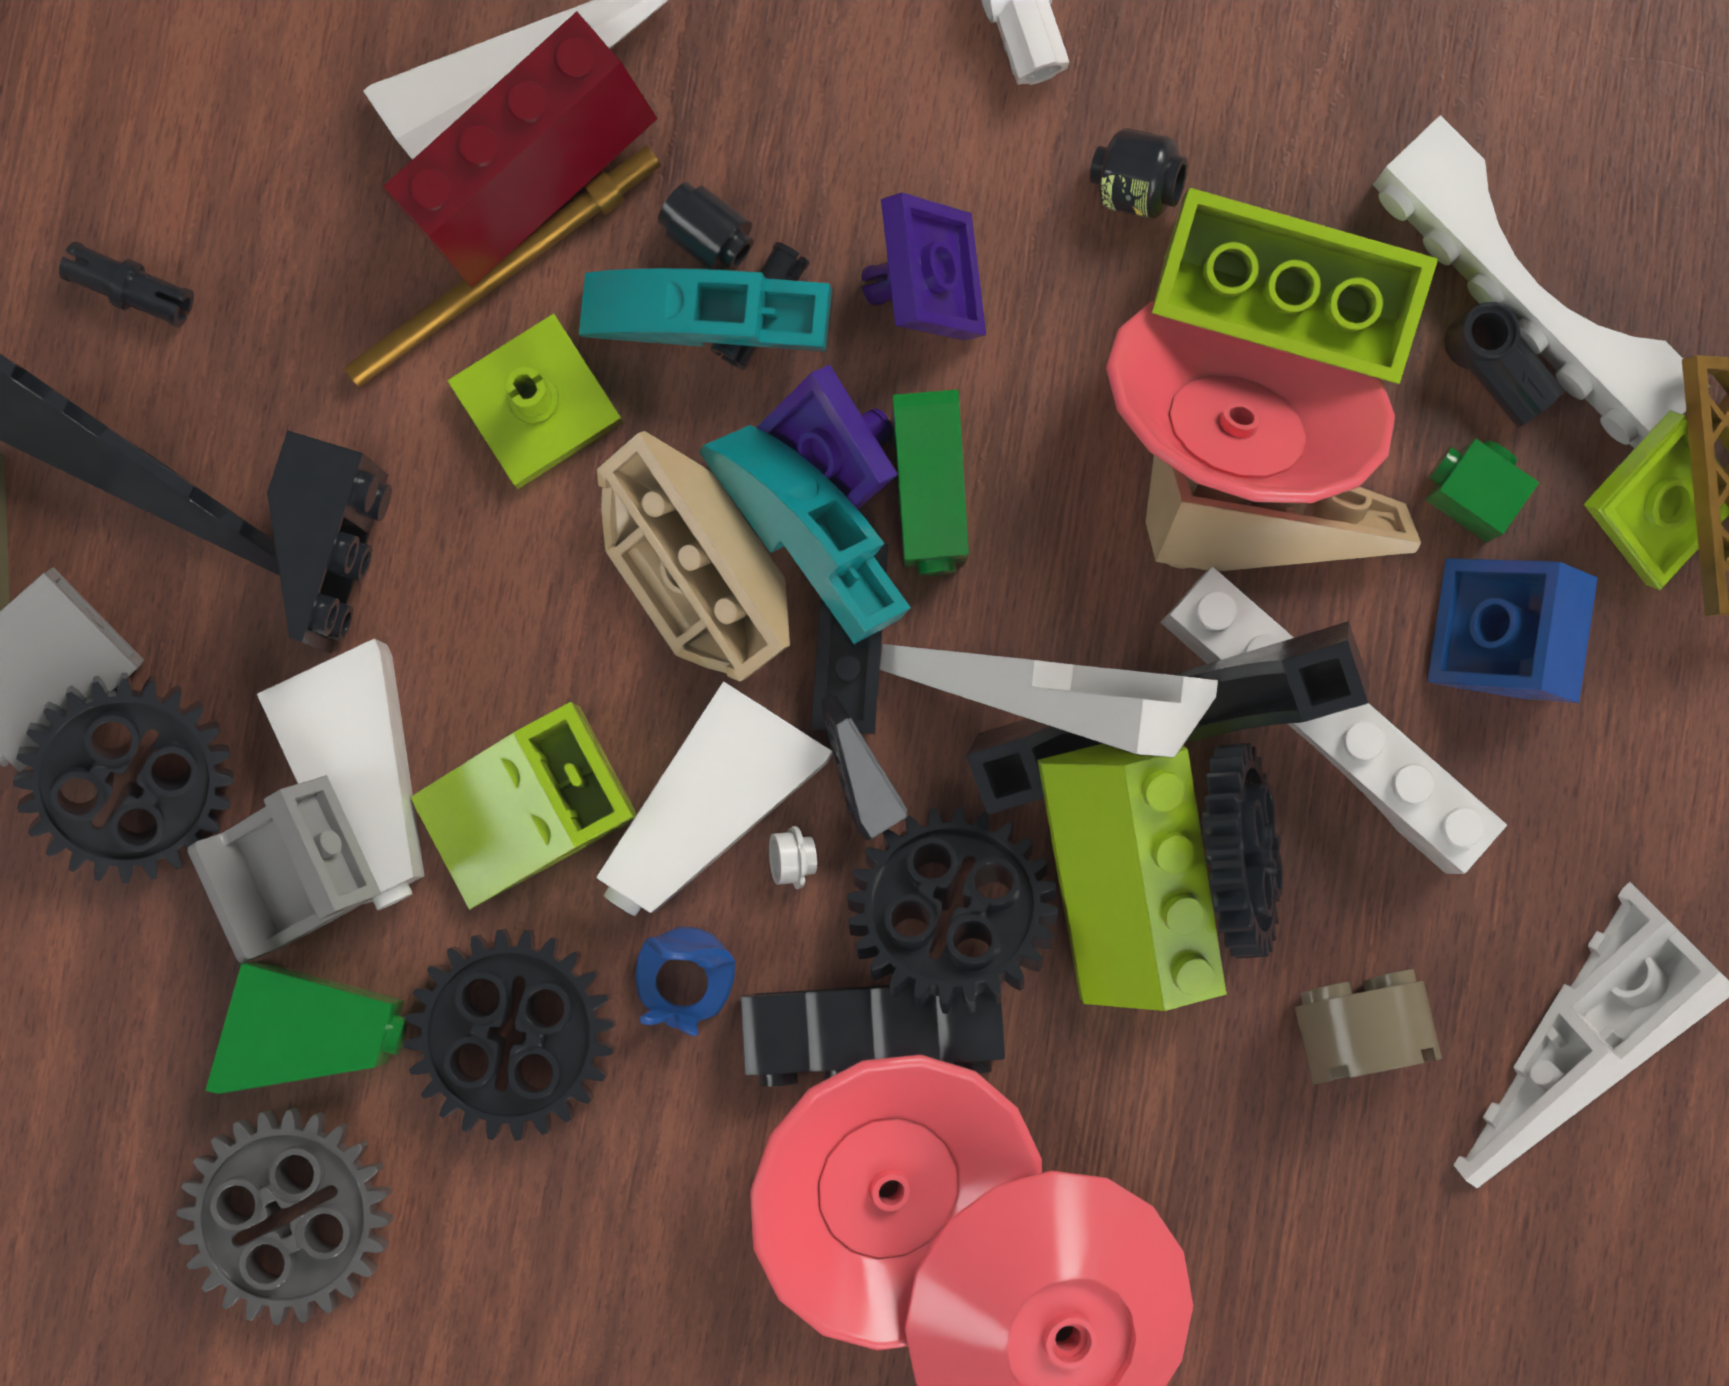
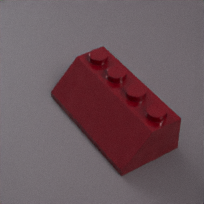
(522, 150)

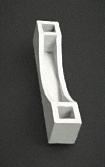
(1445, 195)
(1367, 748)

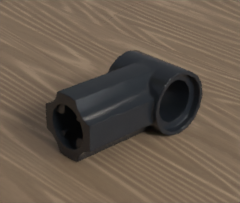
(1509, 368)

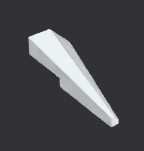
(434, 95)
(1108, 705)
(1622, 1008)

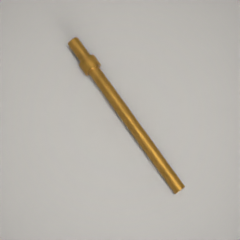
(600, 194)

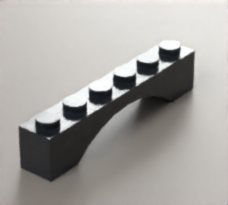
(1255, 689)

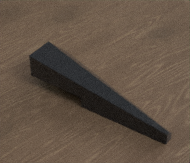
(70, 439)

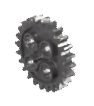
(311, 1265)

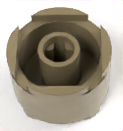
(1367, 1030)

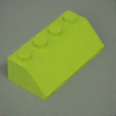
(1293, 285)
(1132, 877)

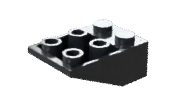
(321, 524)

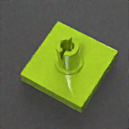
(535, 401)

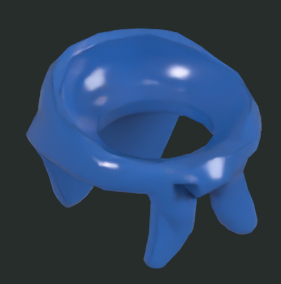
(689, 945)

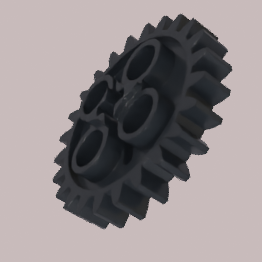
(71, 751)
(1242, 850)
(1008, 924)
(453, 1022)

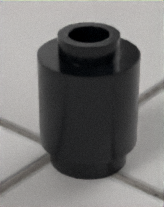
(706, 227)

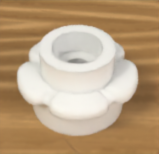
(792, 857)

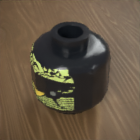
(1139, 173)

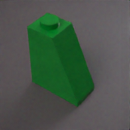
(930, 480)
(301, 1028)

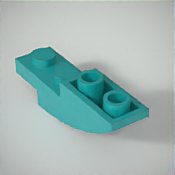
(705, 307)
(818, 525)

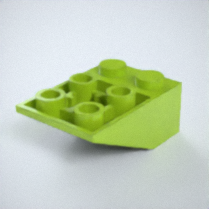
(524, 805)

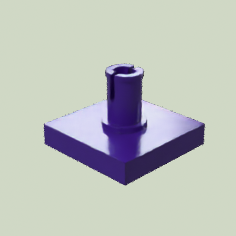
(928, 268)
(834, 436)

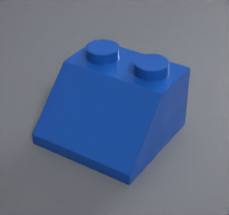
(1513, 628)

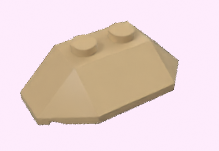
(692, 559)

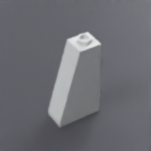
(349, 726)
(712, 794)

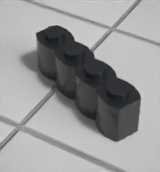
(852, 1024)

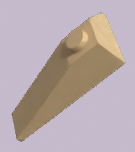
(1213, 528)

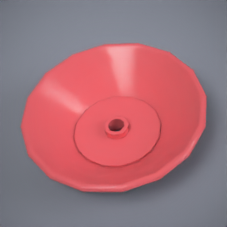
(1247, 412)
(816, 1206)
(1046, 1259)

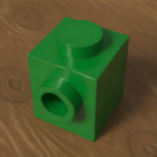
(1480, 488)

